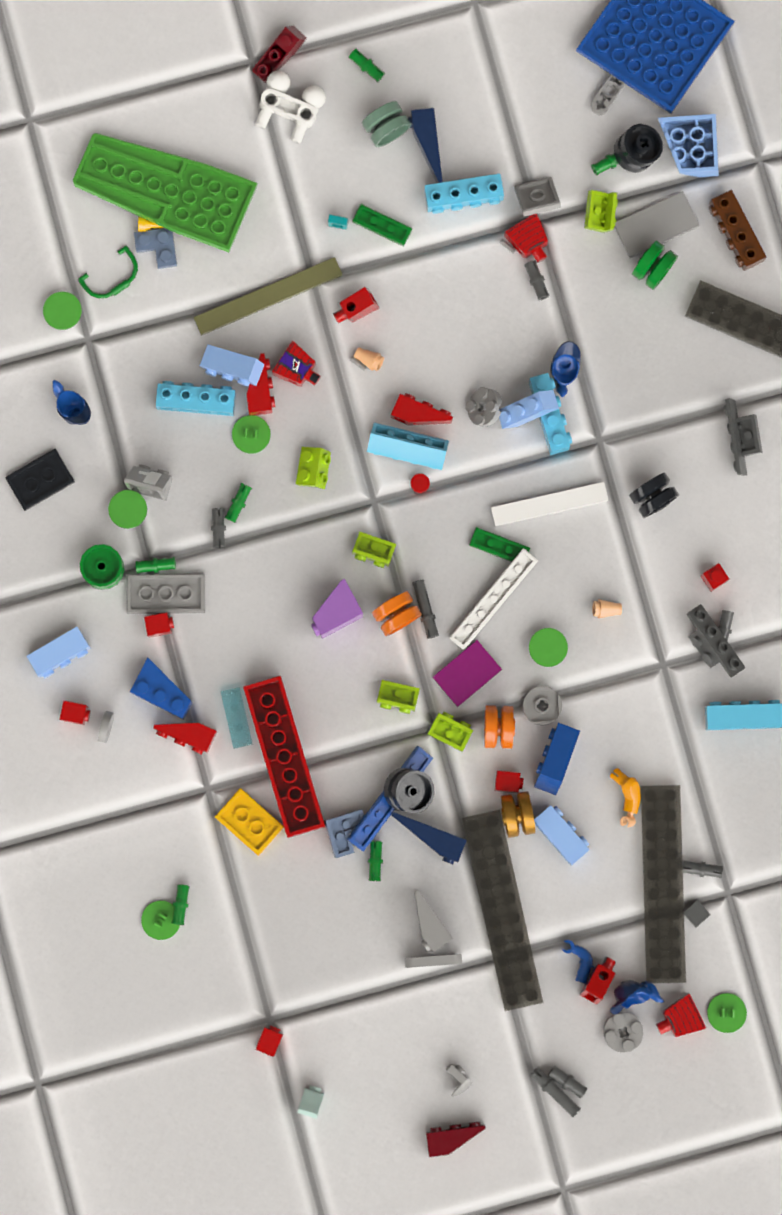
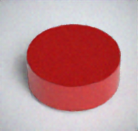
(420, 483)

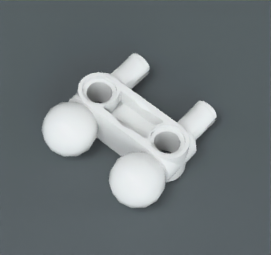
(289, 107)

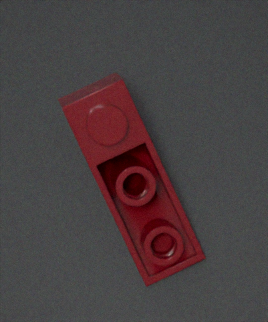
(279, 52)
(446, 1141)

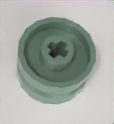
(386, 124)

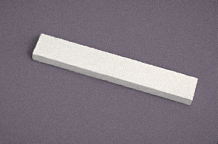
(549, 504)
(493, 599)

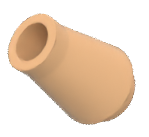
(369, 358)
(606, 608)

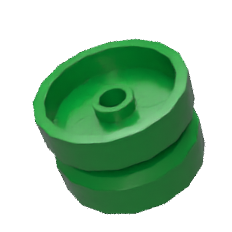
(655, 265)
(95, 557)

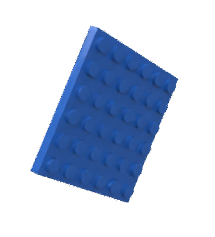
(656, 44)

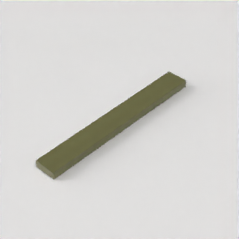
(268, 296)

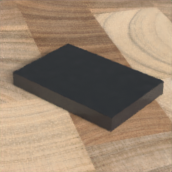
(40, 479)

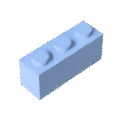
(231, 366)
(528, 409)
(58, 653)
(561, 834)

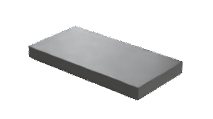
(658, 222)
(165, 593)

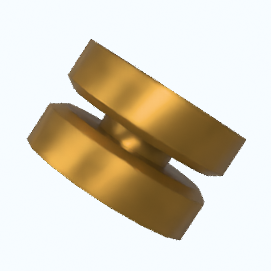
(518, 814)

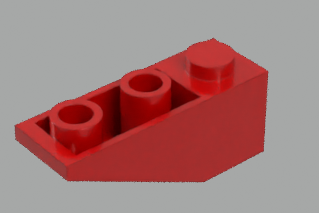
(259, 396)
(412, 412)
(193, 734)

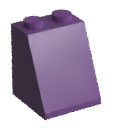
(337, 611)

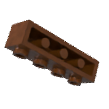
(737, 230)

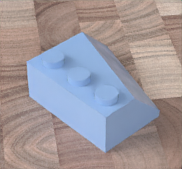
(693, 143)

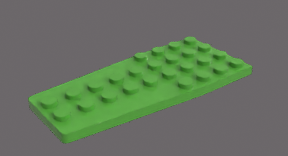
(167, 189)

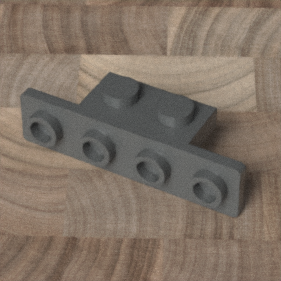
(744, 436)
(712, 643)

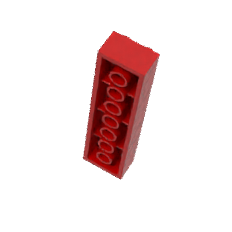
(284, 757)

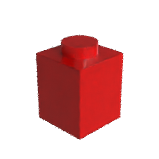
(715, 577)
(158, 624)
(74, 713)
(508, 782)
(269, 1040)

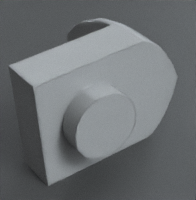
(458, 1073)

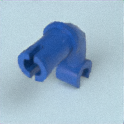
(586, 961)

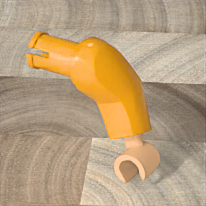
(632, 794)

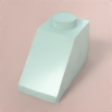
(311, 1101)

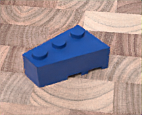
(160, 691)
(556, 759)

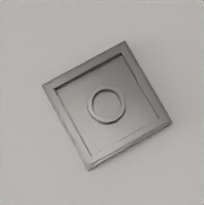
(537, 196)

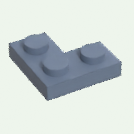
(161, 241)
(339, 830)

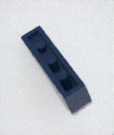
(425, 133)
(441, 842)

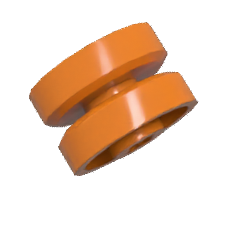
(396, 613)
(500, 727)

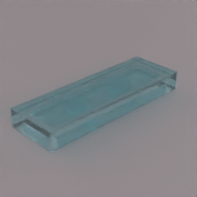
(236, 718)

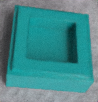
(338, 222)

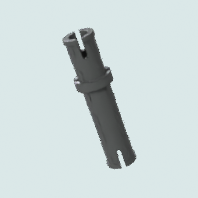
(424, 605)
(554, 1091)

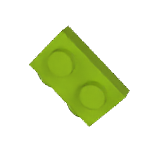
(600, 211)
(313, 467)
(373, 549)
(397, 696)
(450, 731)

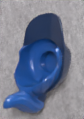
(565, 366)
(71, 405)
(633, 993)

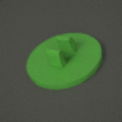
(62, 310)
(251, 434)
(127, 509)
(548, 647)
(158, 920)
(726, 1013)

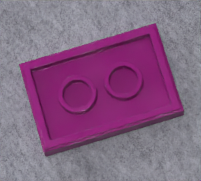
(467, 673)

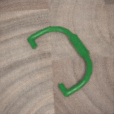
(121, 286)

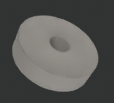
(106, 726)

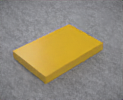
(249, 821)

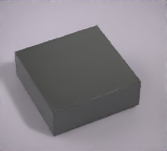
(696, 913)

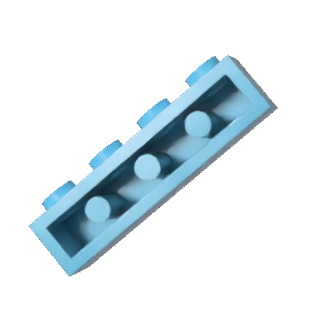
(464, 192)
(195, 399)
(553, 422)
(407, 446)
(743, 716)

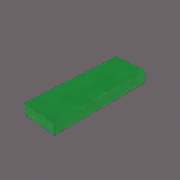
(382, 225)
(496, 545)

